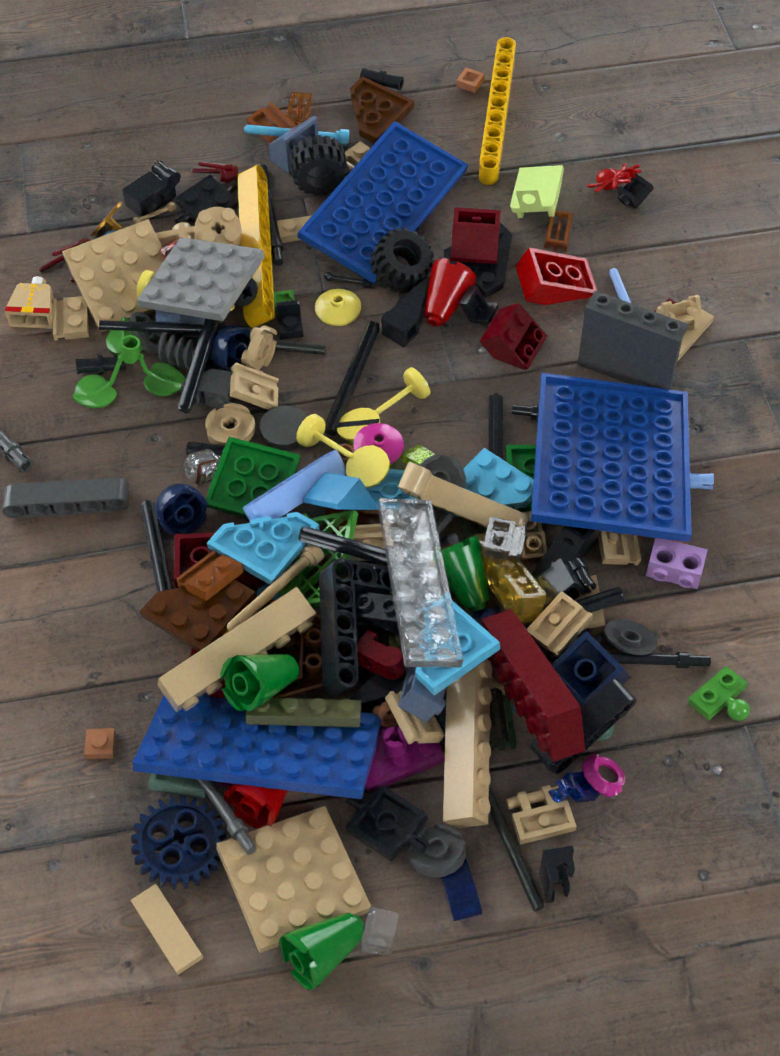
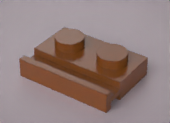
(270, 117)
(210, 575)

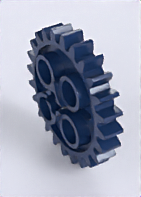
(167, 820)

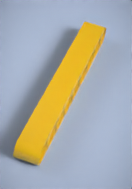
(497, 111)
(256, 234)

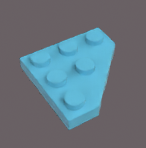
(498, 480)
(263, 545)
(476, 647)

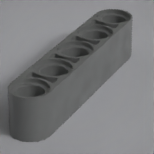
(65, 497)

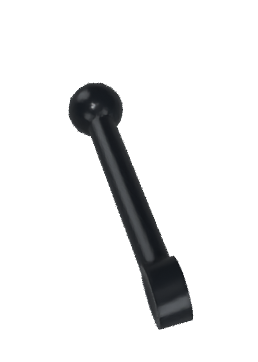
(329, 276)

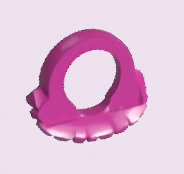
(590, 769)

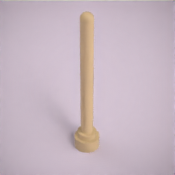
(309, 556)

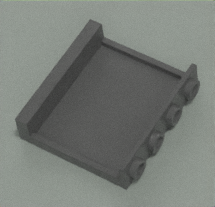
(630, 342)

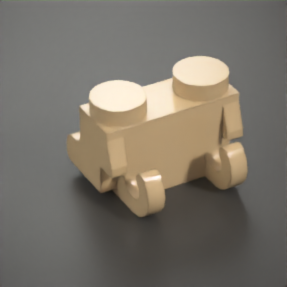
(683, 311)

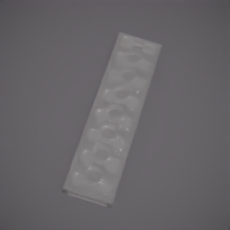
(419, 584)

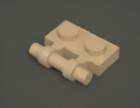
(541, 821)

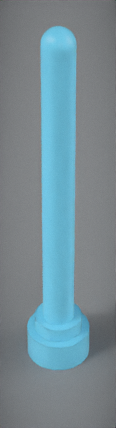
(342, 135)

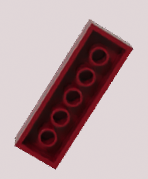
(535, 688)

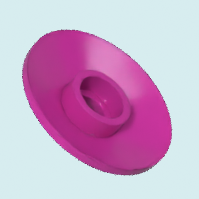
(391, 442)

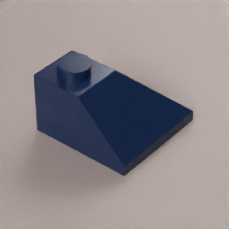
(588, 668)

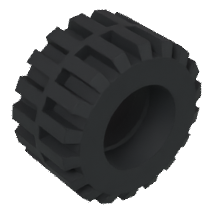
(318, 165)
(412, 249)

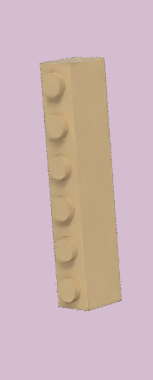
(253, 637)
(468, 749)

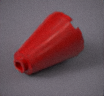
(446, 290)
(255, 804)

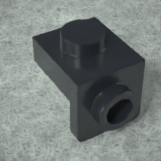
(634, 192)
(476, 307)

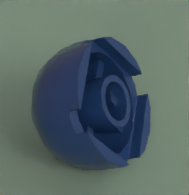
(229, 346)
(180, 509)

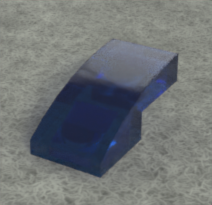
(461, 893)

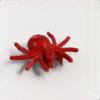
(611, 178)

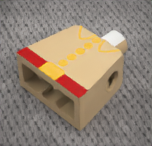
(31, 305)

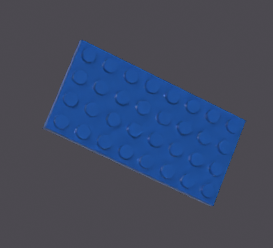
(387, 189)
(220, 747)

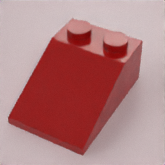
(554, 277)

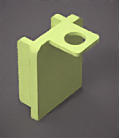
(537, 190)

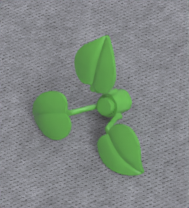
(161, 380)

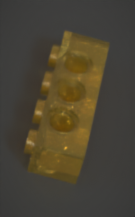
(514, 586)

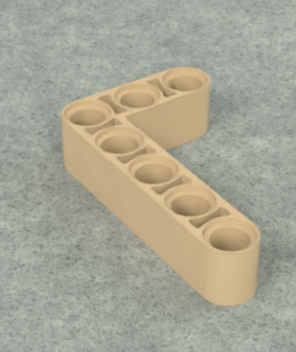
(459, 501)

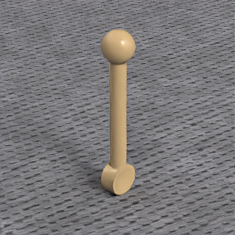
(170, 207)

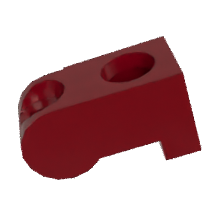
(380, 658)

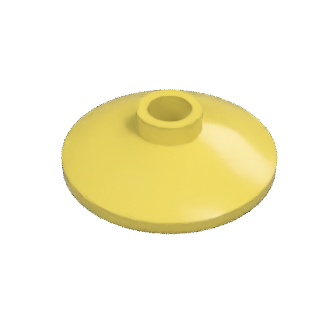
(338, 307)

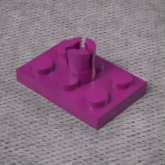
(398, 759)

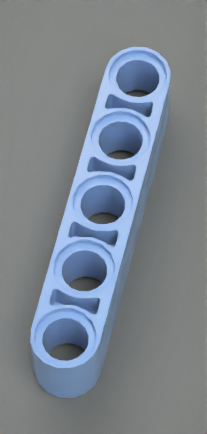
(292, 490)

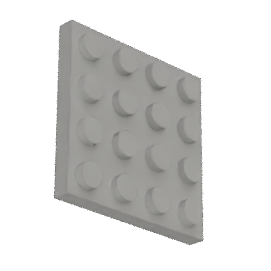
(201, 278)

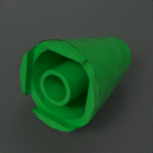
(466, 573)
(256, 678)
(320, 947)

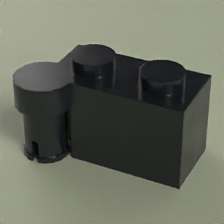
(151, 189)
(567, 578)

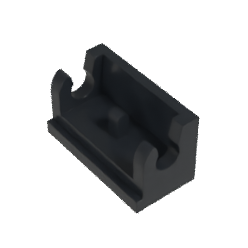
(554, 869)

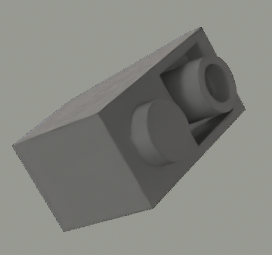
(214, 389)

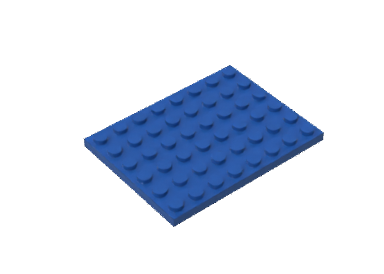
(612, 458)

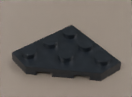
(489, 276)

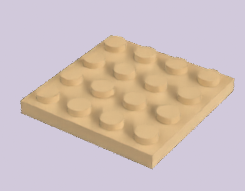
(110, 270)
(292, 877)

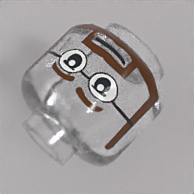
(201, 466)

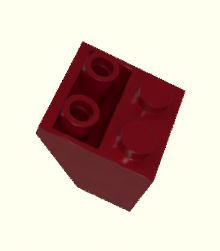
(475, 235)
(513, 337)

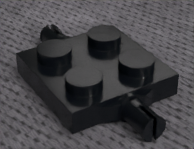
(205, 195)
(387, 823)

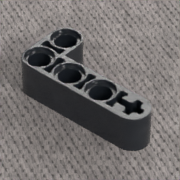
(597, 718)

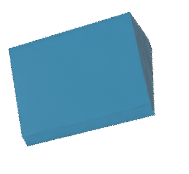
(340, 493)

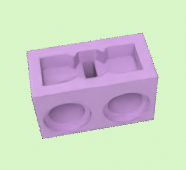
(678, 558)

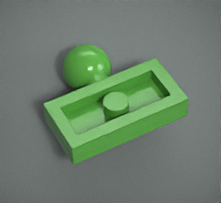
(721, 693)

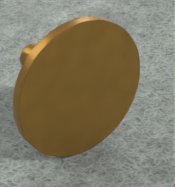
(109, 221)

